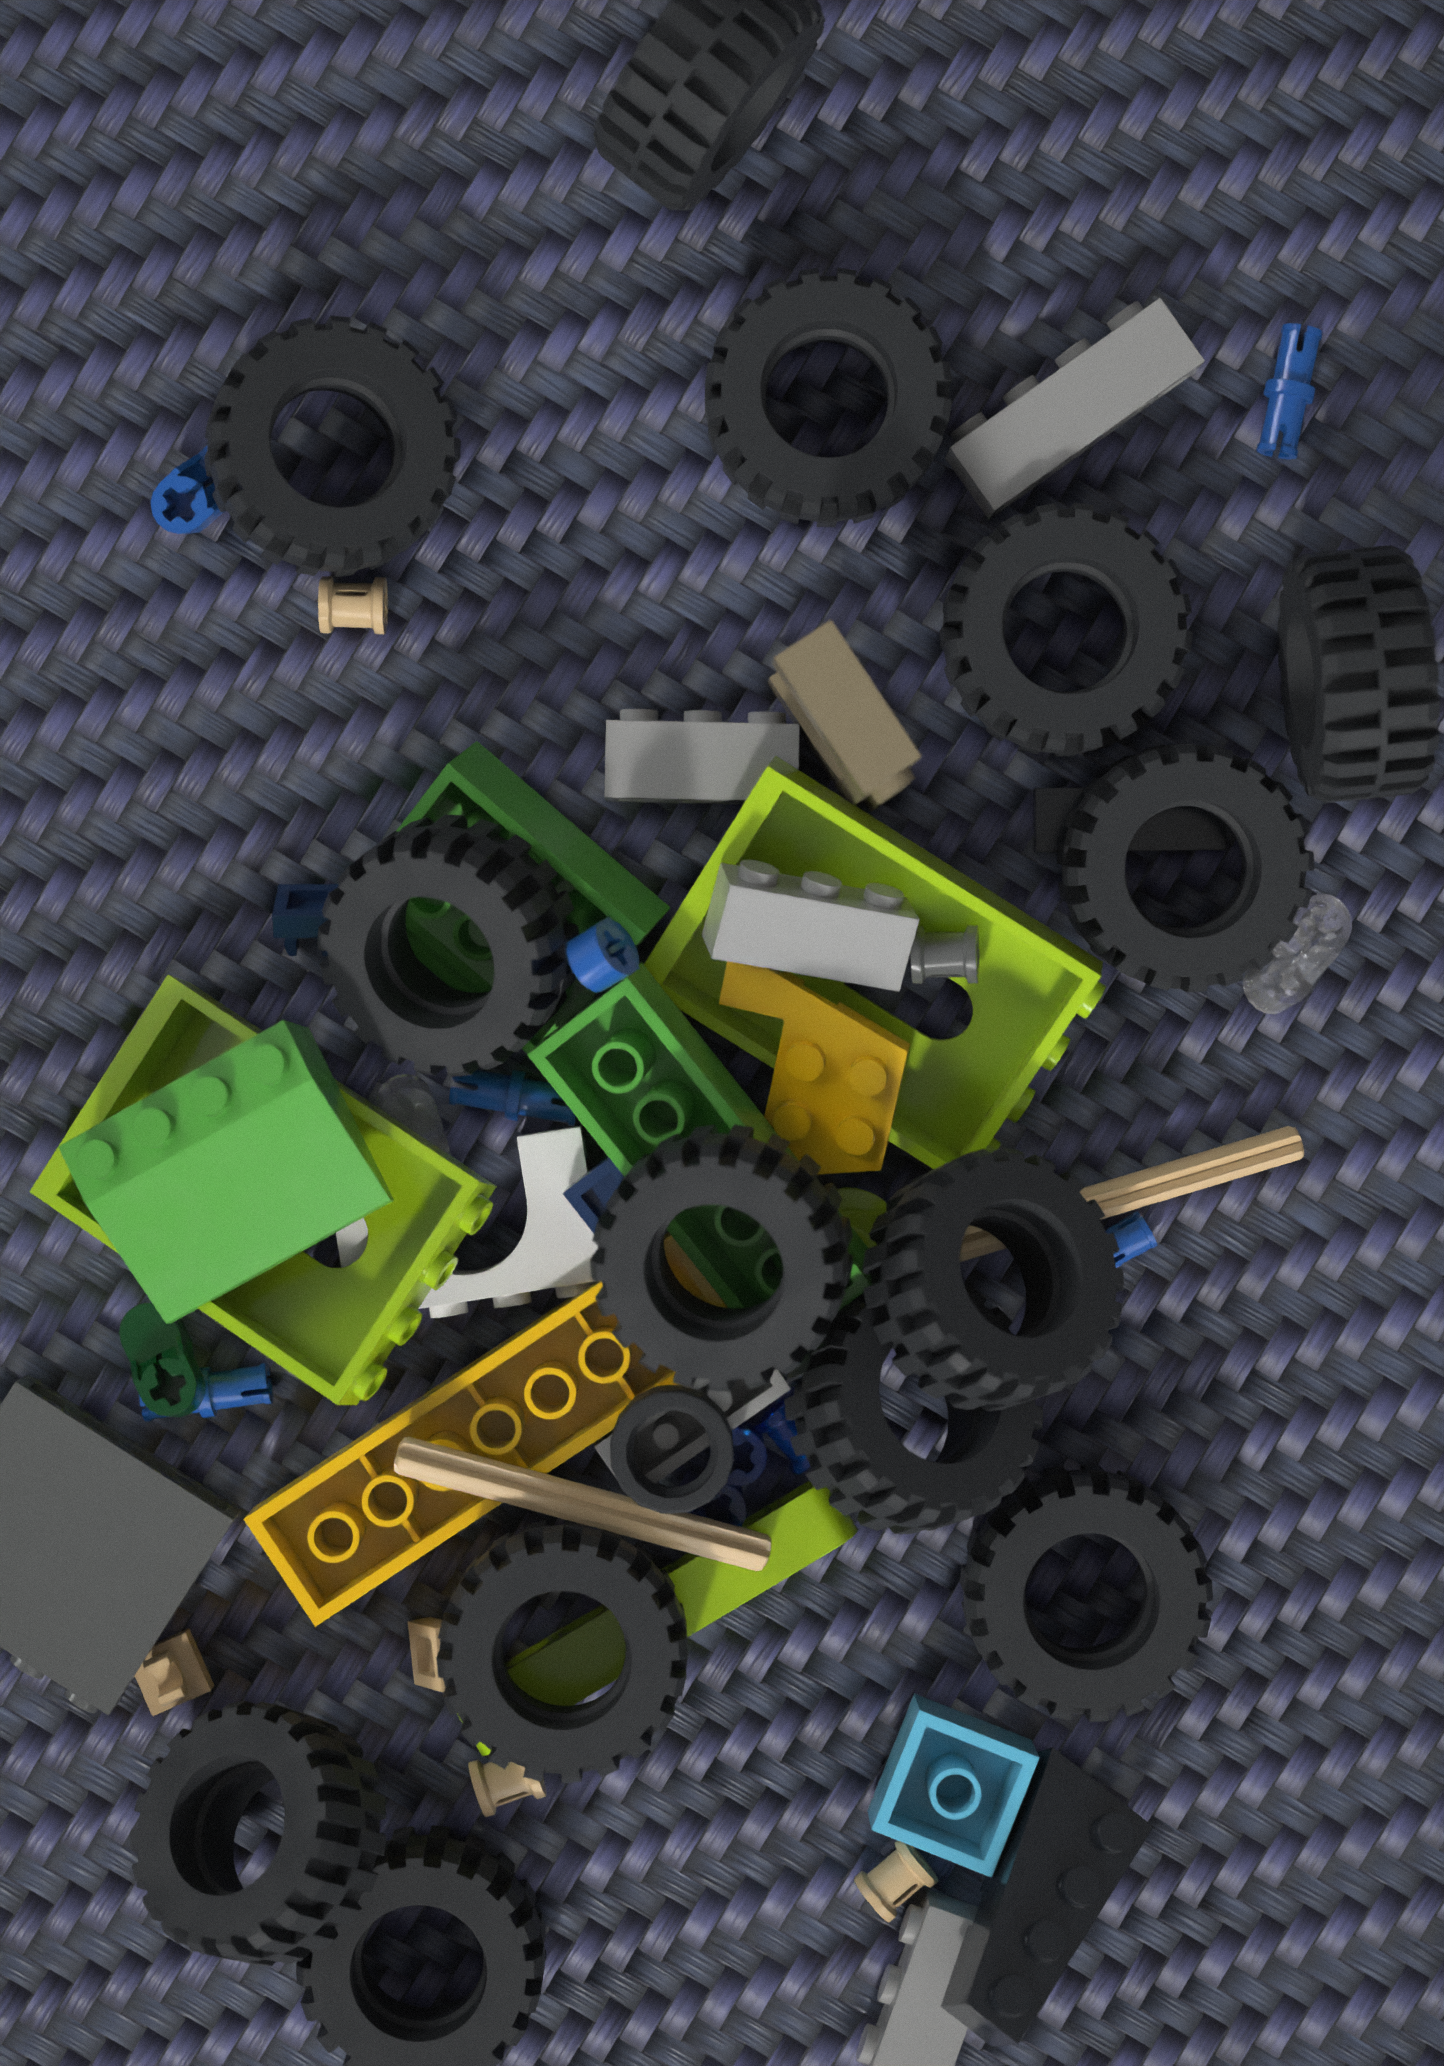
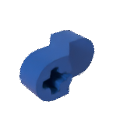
(181, 499)
(602, 955)

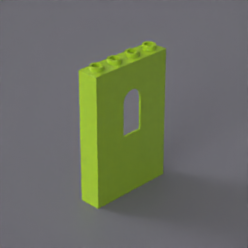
(1028, 974)
(305, 1316)

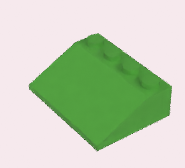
(598, 886)
(227, 1170)

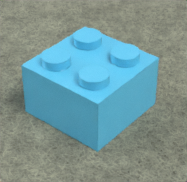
(952, 1785)

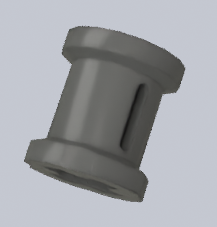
(945, 955)

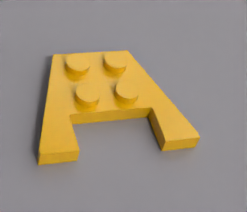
(832, 1070)

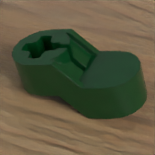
(162, 1362)

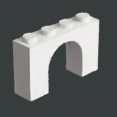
(553, 1245)

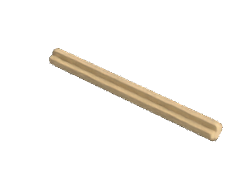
(1172, 1180)
(580, 1503)

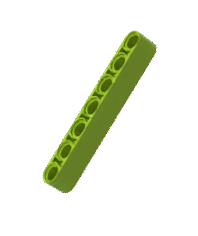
(593, 1647)

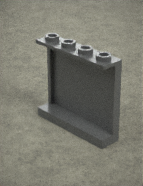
(92, 1545)

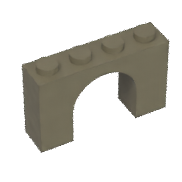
(844, 718)

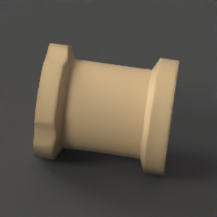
(353, 605)
(500, 1786)
(895, 1880)

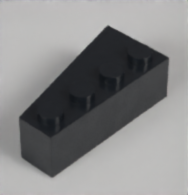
(1042, 1898)

